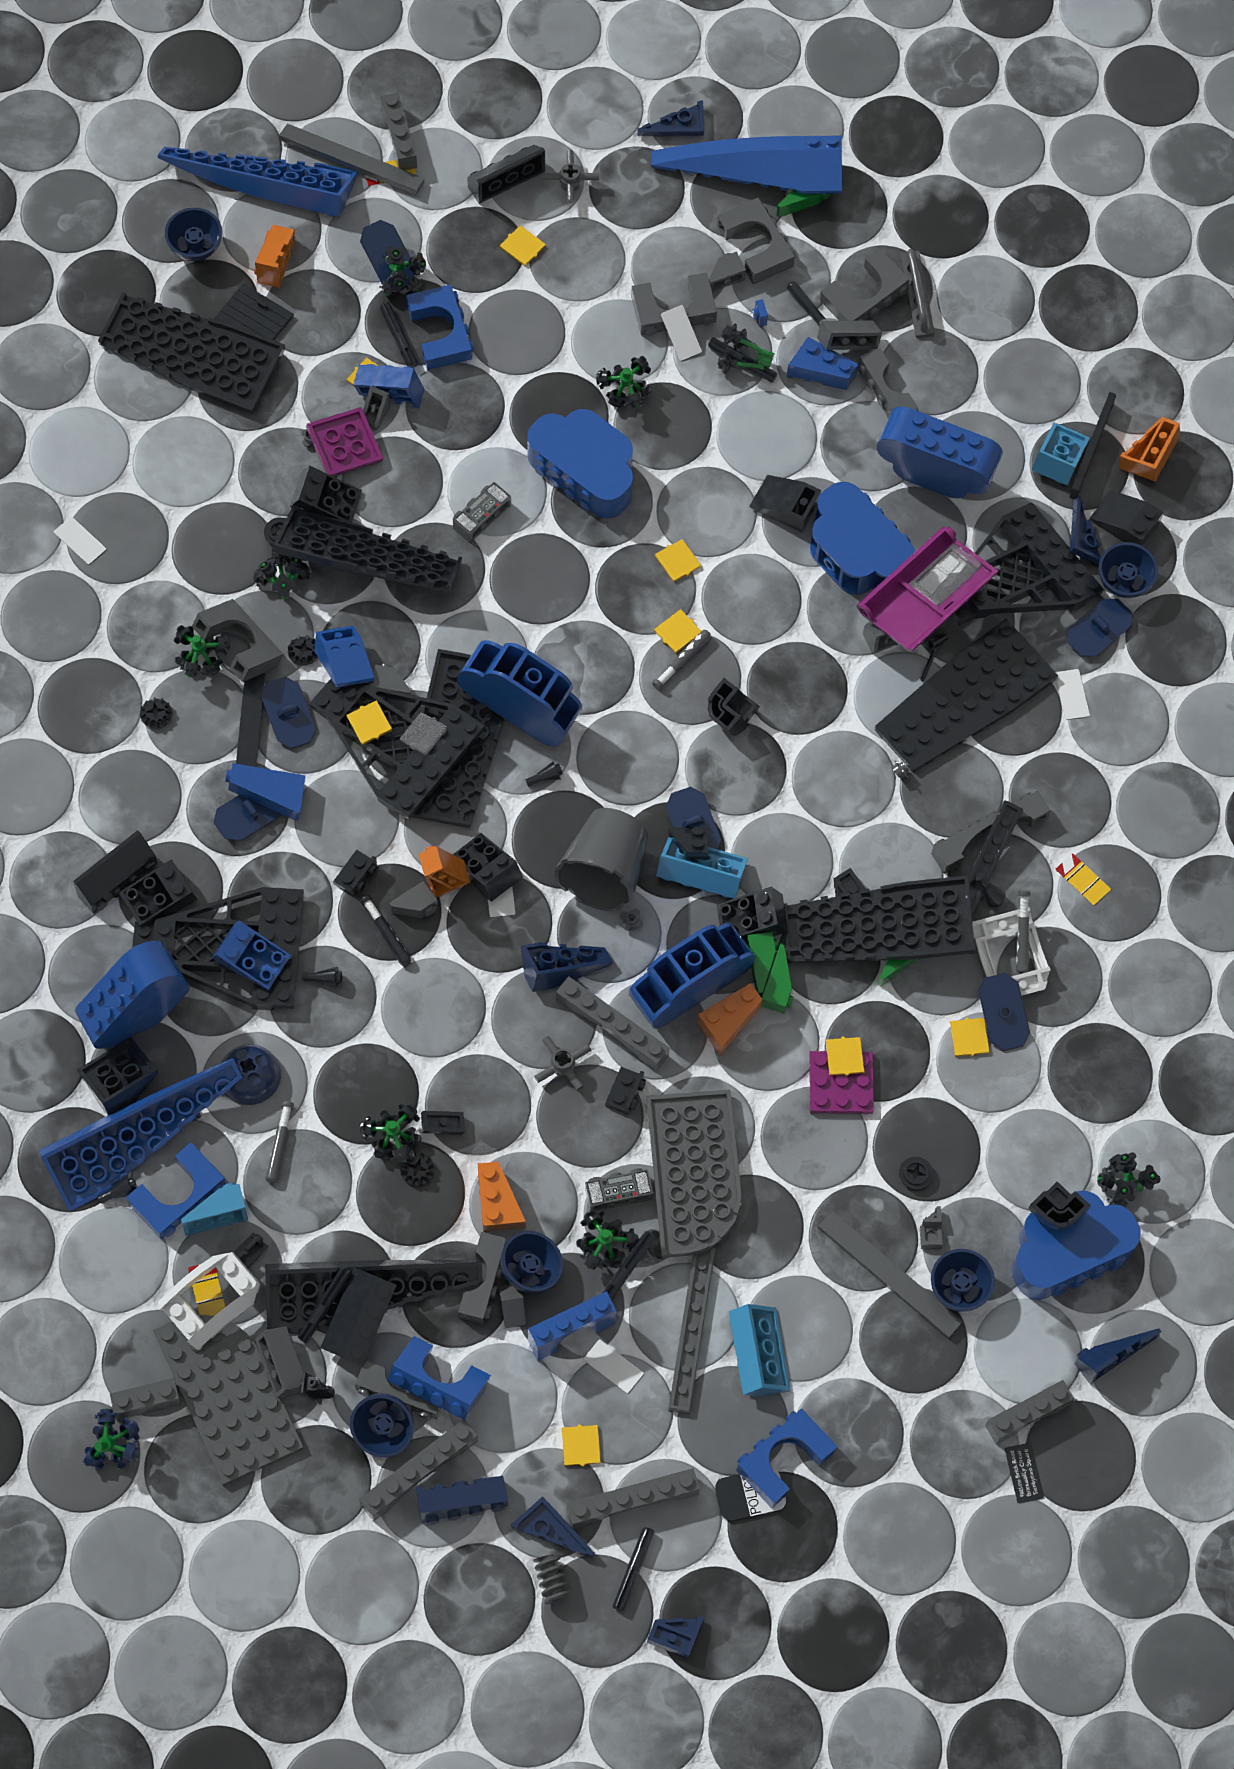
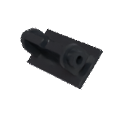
(251, 1249)
(315, 1389)

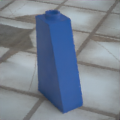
(268, 787)

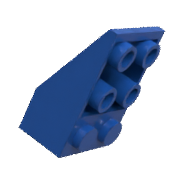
(343, 656)
(251, 955)

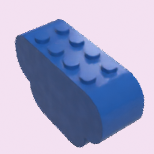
(938, 453)
(584, 460)
(856, 539)
(521, 690)
(691, 973)
(132, 995)
(1066, 1258)

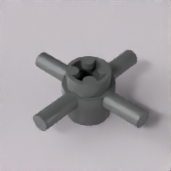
(570, 176)
(566, 1070)

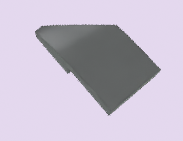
(931, 1231)

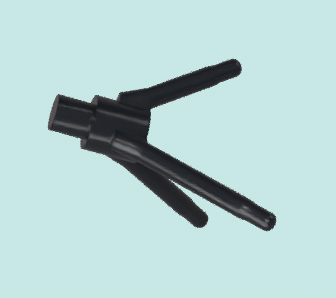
(933, 644)

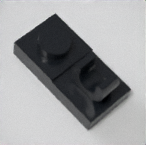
(442, 1122)

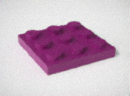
(344, 442)
(839, 1092)

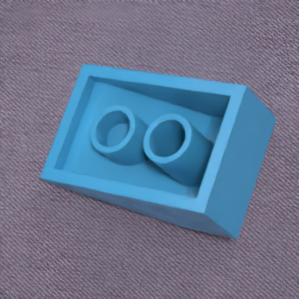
(1060, 453)
(218, 1210)

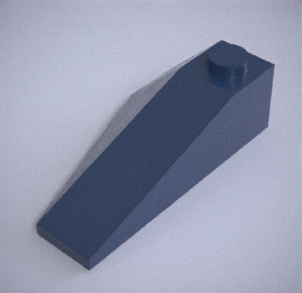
(551, 965)
(1105, 1357)

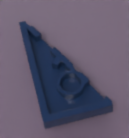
(681, 123)
(1083, 537)
(546, 1524)

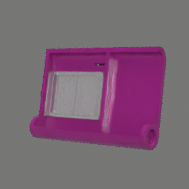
(926, 589)

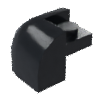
(730, 707)
(1058, 1207)

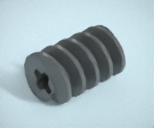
(551, 1578)

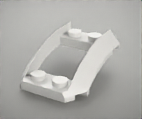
(1006, 924)
(187, 1319)

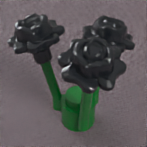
(739, 339)

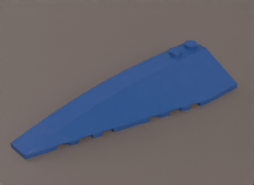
(787, 162)
(307, 187)
(95, 1158)

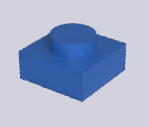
(760, 313)

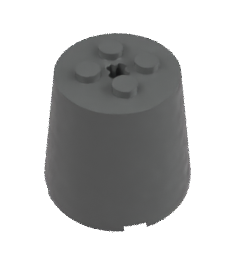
(604, 860)

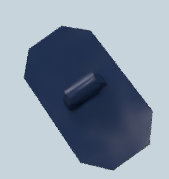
(375, 240)
(1099, 627)
(288, 712)
(689, 810)
(242, 818)
(1004, 1012)

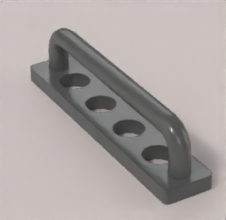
(919, 293)

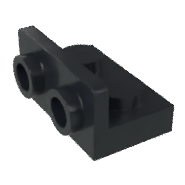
(356, 872)
(625, 1089)

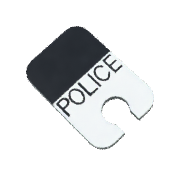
(740, 1500)

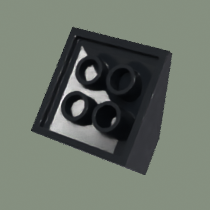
(118, 1076)

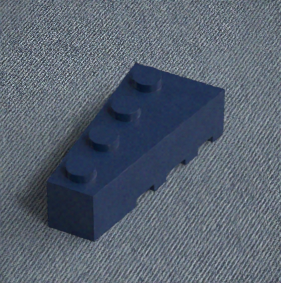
(461, 1499)

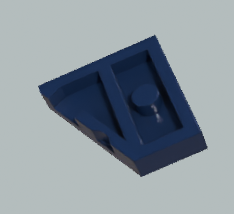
(675, 1634)

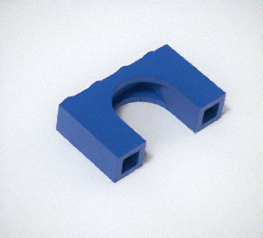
(442, 303)
(165, 1218)
(595, 1312)
(454, 1397)
(797, 1430)

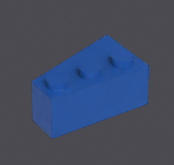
(822, 365)
(399, 382)

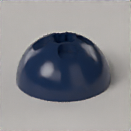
(193, 234)
(1131, 562)
(256, 1084)
(531, 1262)
(962, 1269)
(376, 1433)

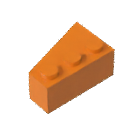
(274, 255)
(1152, 451)
(443, 870)
(729, 1016)
(497, 1200)

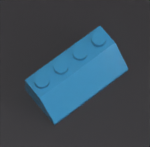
(717, 874)
(759, 1350)

